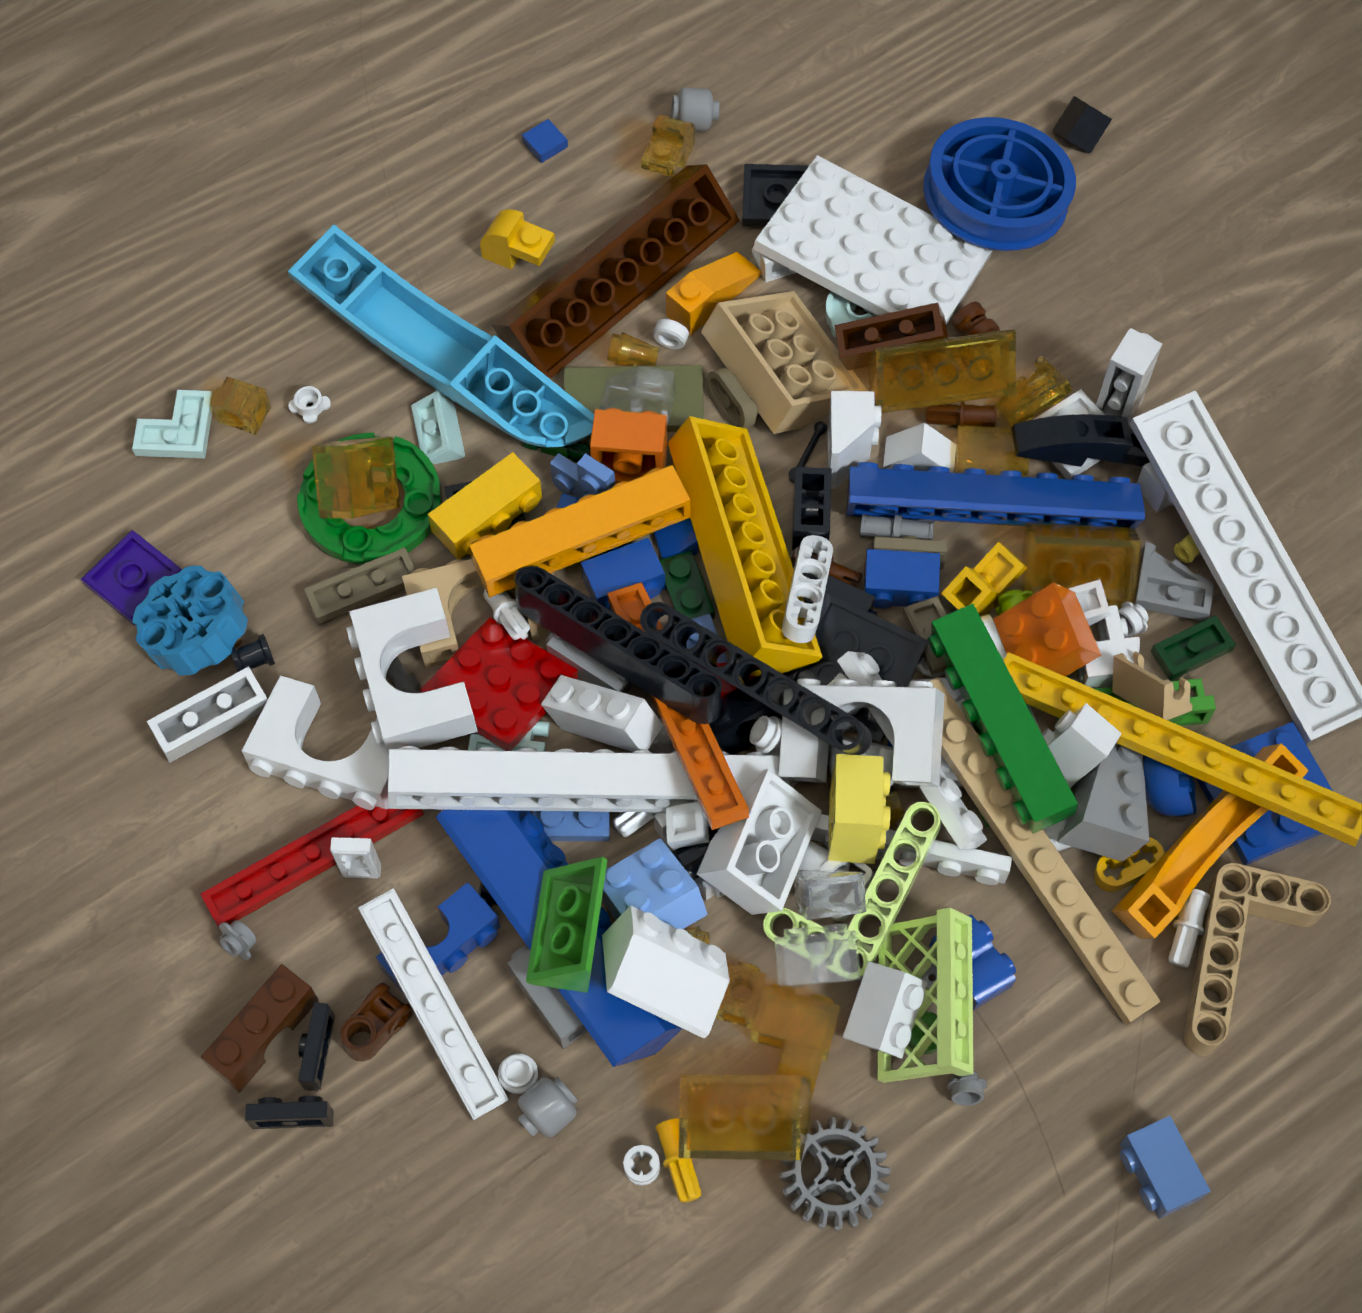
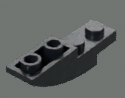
(1078, 437)

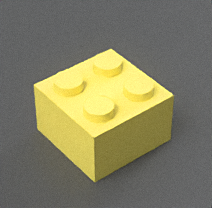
(858, 809)

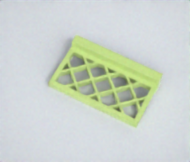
(950, 992)

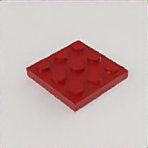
(503, 682)

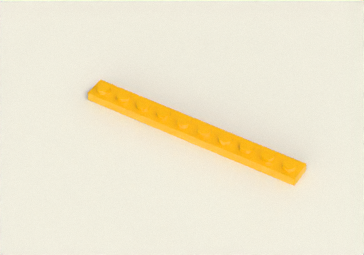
(1194, 753)

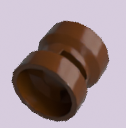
(972, 320)

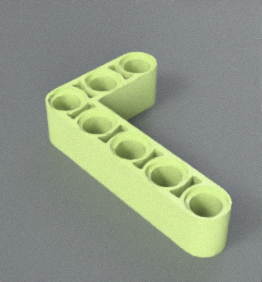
(887, 871)

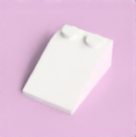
(761, 855)

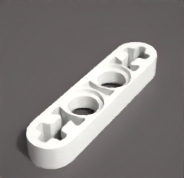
(809, 588)

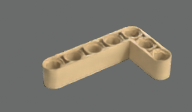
(1230, 940)

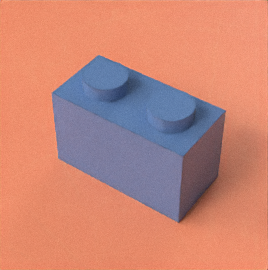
(1163, 1168)

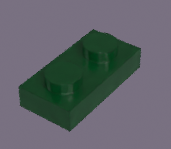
(686, 586)
(1193, 648)

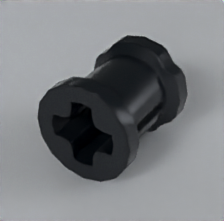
(252, 654)

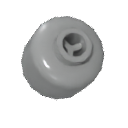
(695, 106)
(547, 1107)

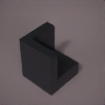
(1082, 124)

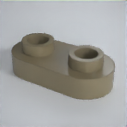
(731, 398)

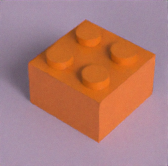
(629, 442)
(1049, 631)

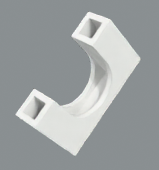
(914, 716)
(403, 717)
(277, 750)

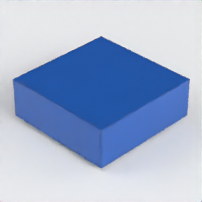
(544, 140)

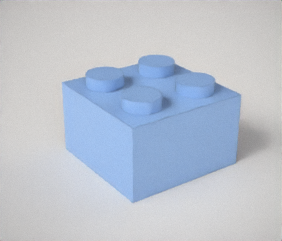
(654, 884)

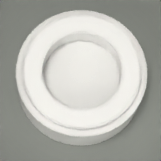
(670, 334)

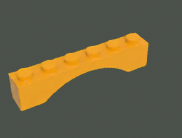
(1174, 876)

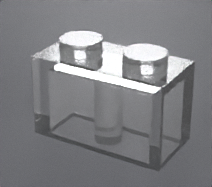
(817, 957)

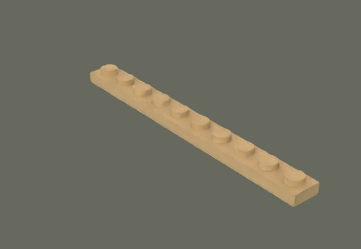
(1044, 869)

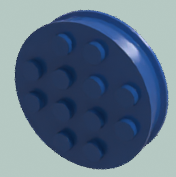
(999, 183)

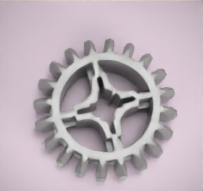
(846, 1187)

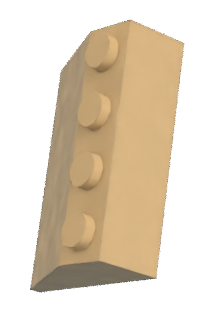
(779, 358)

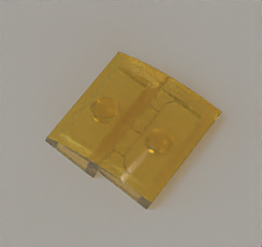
(988, 450)

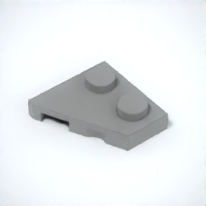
(1172, 587)

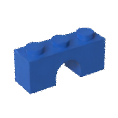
(470, 925)

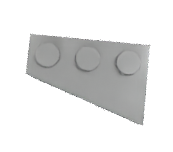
(1110, 807)

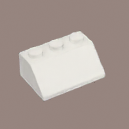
(665, 970)

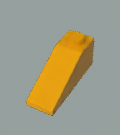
(698, 293)

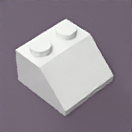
(851, 431)

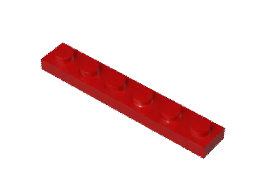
(298, 862)

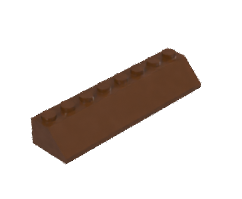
(618, 270)

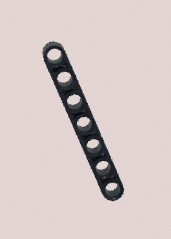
(618, 645)
(769, 687)

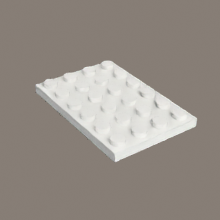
(869, 244)

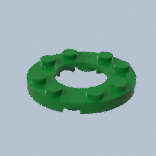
(406, 530)

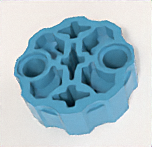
(193, 644)

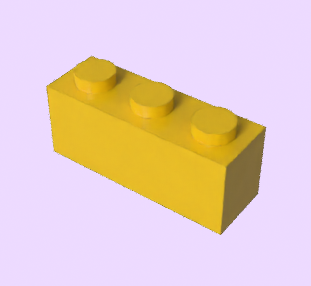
(486, 505)

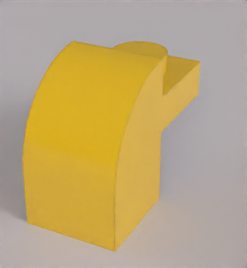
(514, 238)
(986, 581)

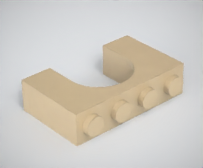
(452, 583)

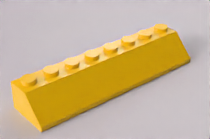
(739, 540)

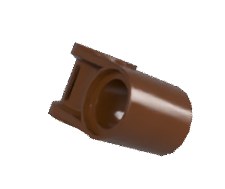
(379, 1016)

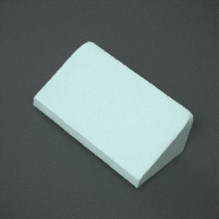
(438, 428)

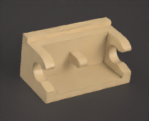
(1148, 690)

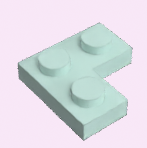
(183, 435)

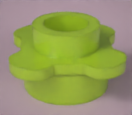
(1011, 599)

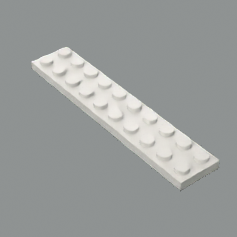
(1250, 566)

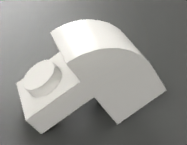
(1113, 641)

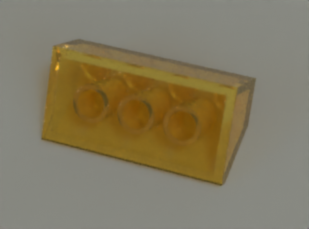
(943, 371)

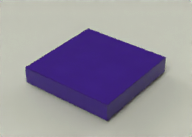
(127, 574)

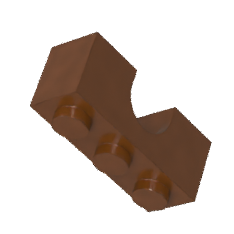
(241, 1046)

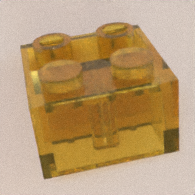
(355, 477)

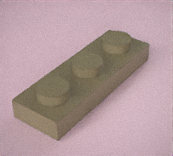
(359, 586)

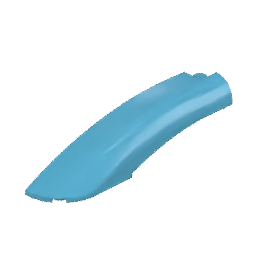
(439, 345)

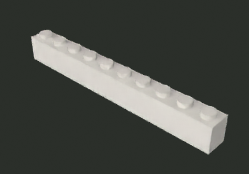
(550, 780)

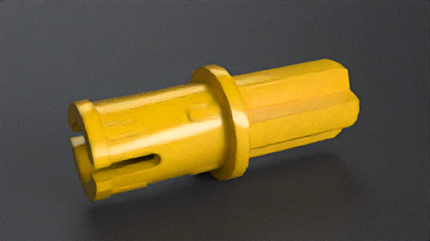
(681, 1170)

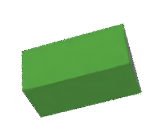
(567, 925)

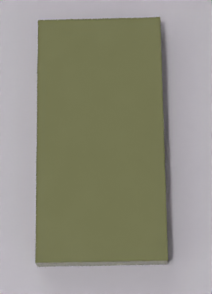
(588, 385)

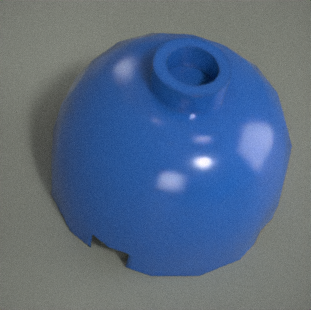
(1169, 789)

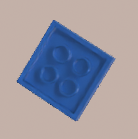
(1273, 831)

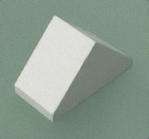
(919, 447)

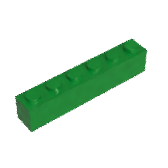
(1002, 718)

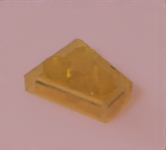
(1033, 395)

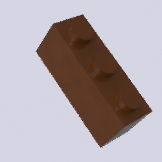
(913, 325)

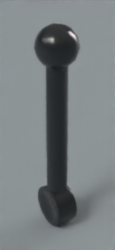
(820, 428)

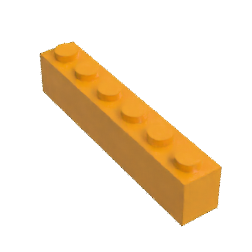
(582, 528)

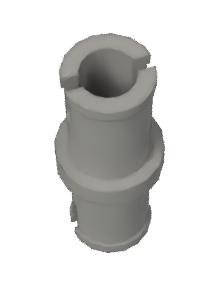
(895, 527)

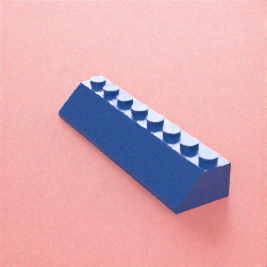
(992, 498)
(509, 858)

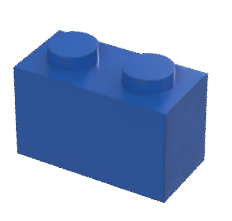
(622, 569)
(901, 577)

